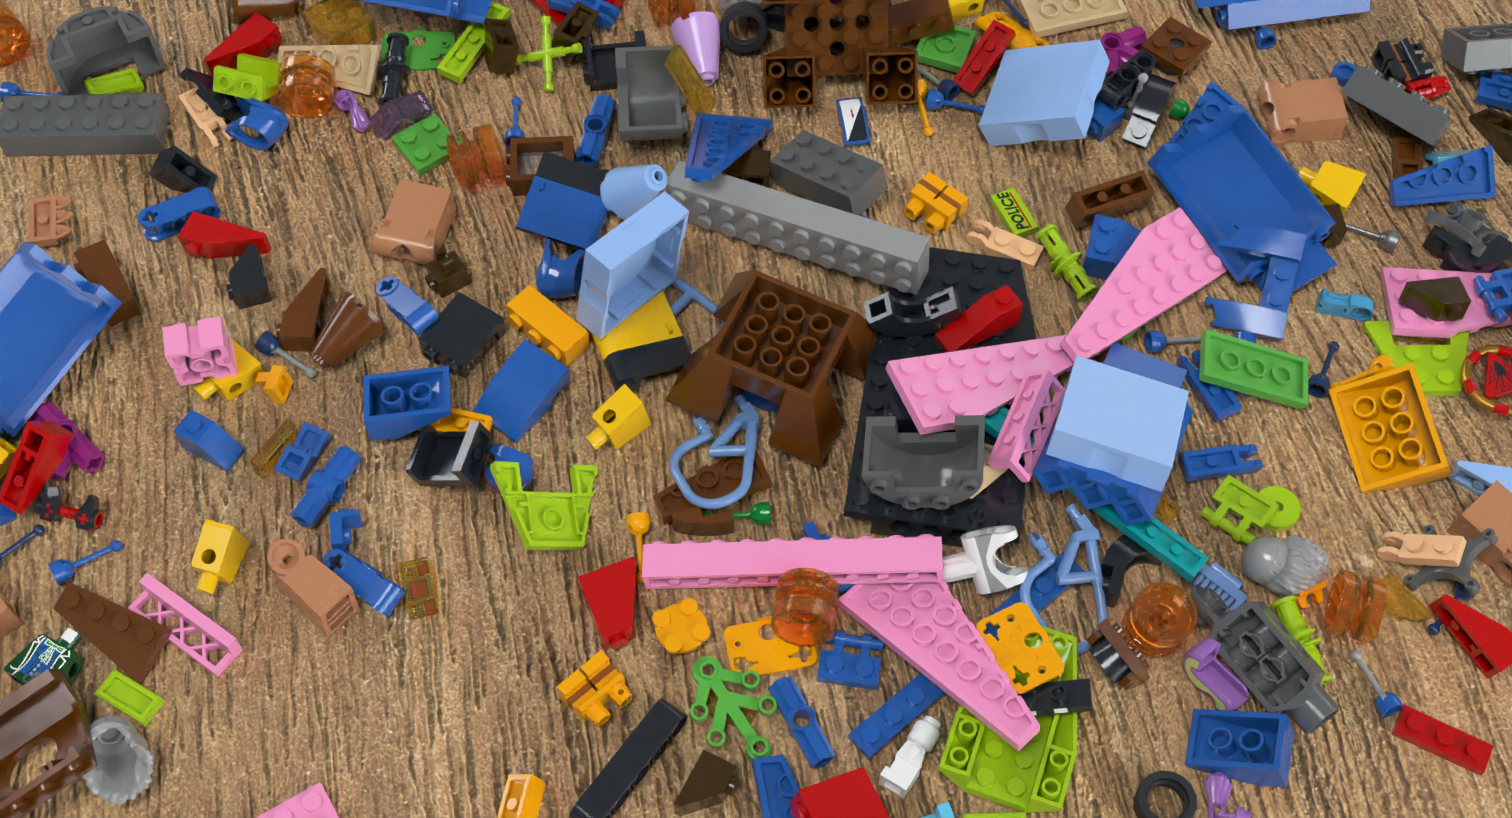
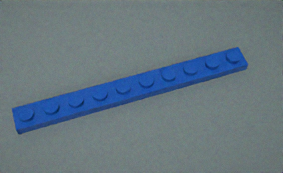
(922, 693)

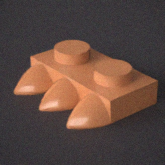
(46, 218)

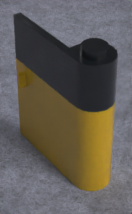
(643, 345)

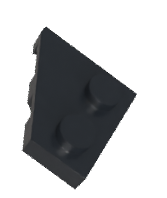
(221, 104)

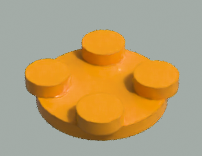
(681, 627)

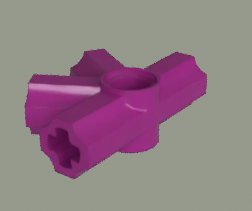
(1122, 46)
(80, 448)

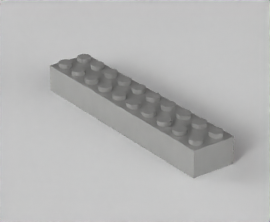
(804, 229)

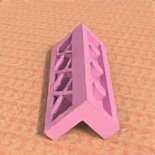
(1024, 418)
(188, 614)

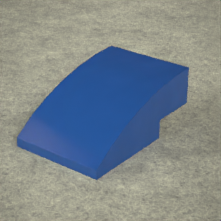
(522, 390)

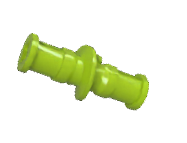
(1065, 263)
(1293, 621)

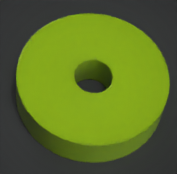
(1288, 505)

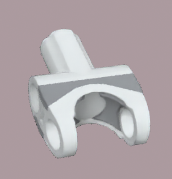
(981, 561)

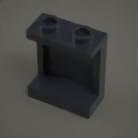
(602, 62)
(460, 334)
(450, 456)

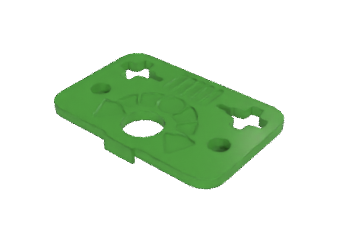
(424, 56)

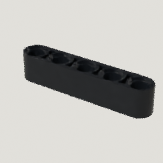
(631, 762)

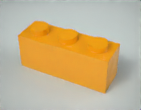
(547, 325)

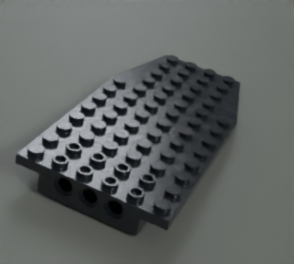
(1001, 500)

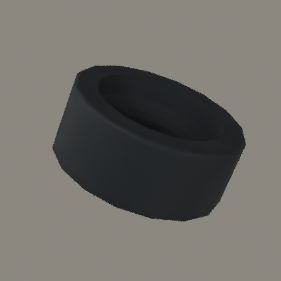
(738, 45)
(1168, 779)

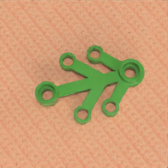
(729, 704)

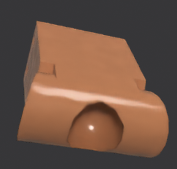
(1303, 110)
(415, 222)
(1490, 511)
(311, 586)

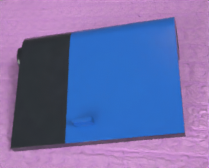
(565, 203)

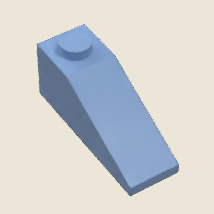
(1480, 476)

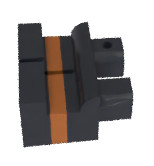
(1401, 61)

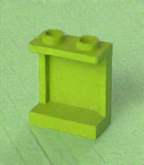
(252, 79)

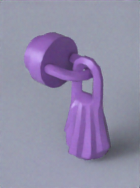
(346, 101)
(1218, 791)

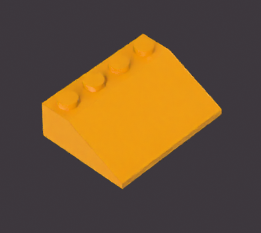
(1390, 431)

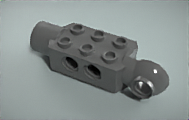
(1267, 658)

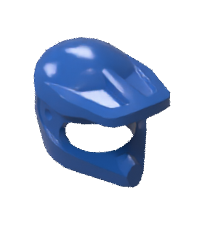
(263, 118)
(559, 277)

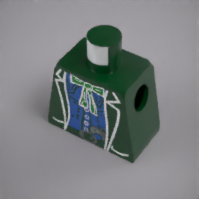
(46, 654)

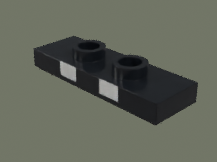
(1059, 697)

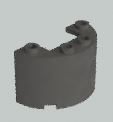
(98, 42)
(648, 95)
(924, 468)

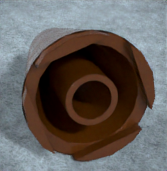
(267, 8)
(346, 332)

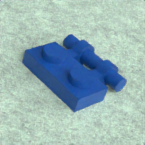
(1494, 89)
(1500, 283)
(848, 668)

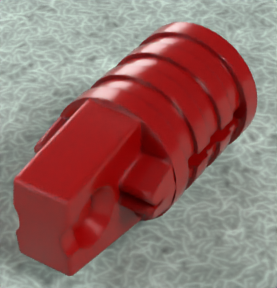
(1429, 87)

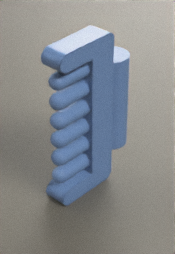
(1223, 582)

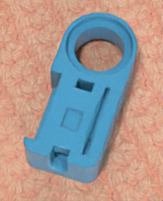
(1344, 305)

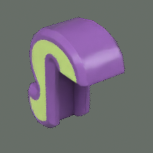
(1213, 676)

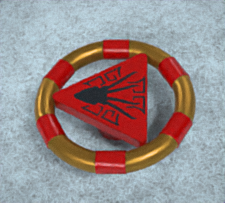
(1496, 381)

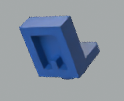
(340, 527)

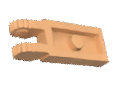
(203, 116)
(1004, 244)
(1422, 549)

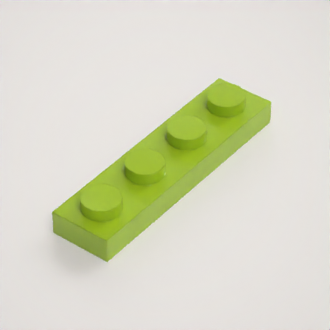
(469, 46)

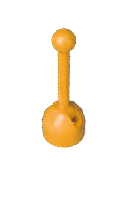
(922, 93)
(1377, 365)
(637, 525)

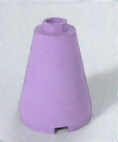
(701, 42)

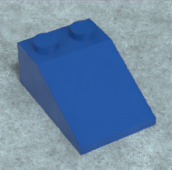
(1107, 245)
(405, 401)
(1241, 745)

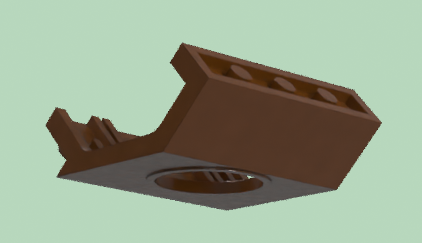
(36, 714)

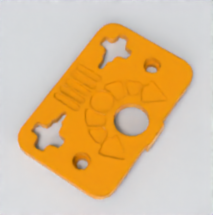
(1023, 36)
(1012, 650)
(769, 654)

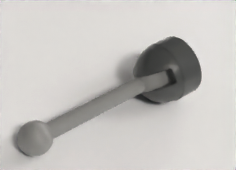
(1131, 102)

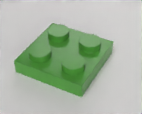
(946, 49)
(424, 144)

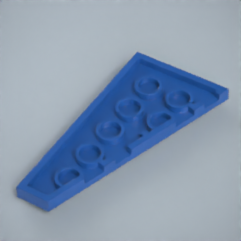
(721, 141)

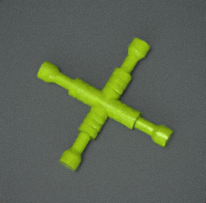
(548, 53)

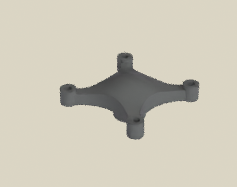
(1466, 225)
(1459, 573)

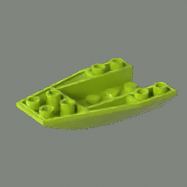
(1022, 779)

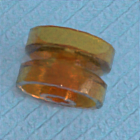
(305, 86)
(1355, 606)

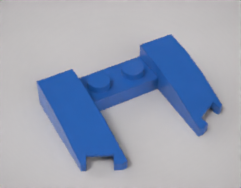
(1284, 253)

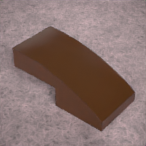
(1405, 156)
(693, 523)

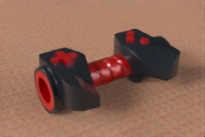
(50, 509)

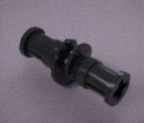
(393, 68)

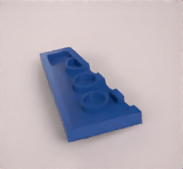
(1204, 111)
(1450, 180)
(774, 786)

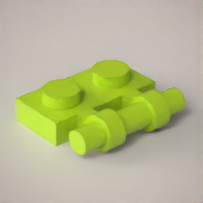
(1243, 502)

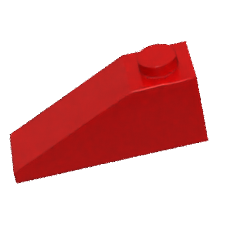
(254, 37)
(219, 239)
(982, 320)
(34, 462)
(1479, 636)

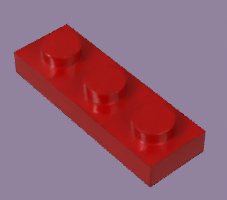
(984, 57)
(1442, 740)

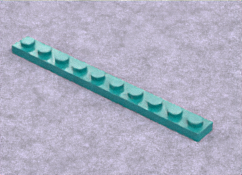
(1150, 534)

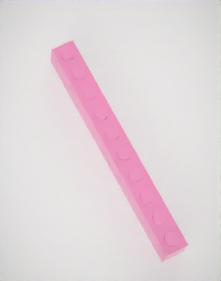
(762, 562)

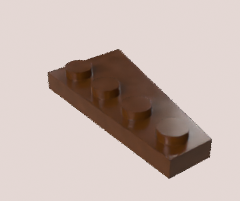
(712, 483)
(118, 632)

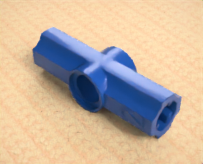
(596, 130)
(325, 487)
(810, 737)

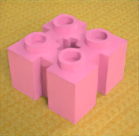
(199, 350)

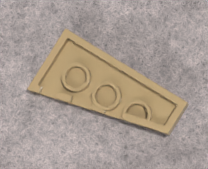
(353, 64)

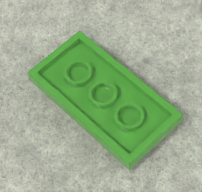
(1254, 369)

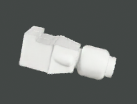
(909, 758)

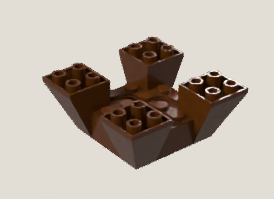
(886, 70)
(784, 350)

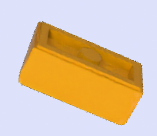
(522, 796)

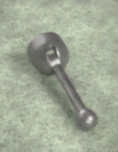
(1387, 239)

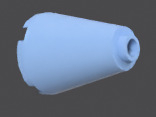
(631, 188)

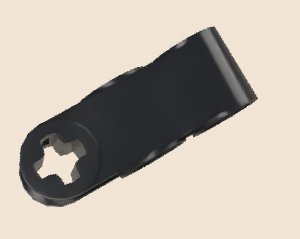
(1124, 81)

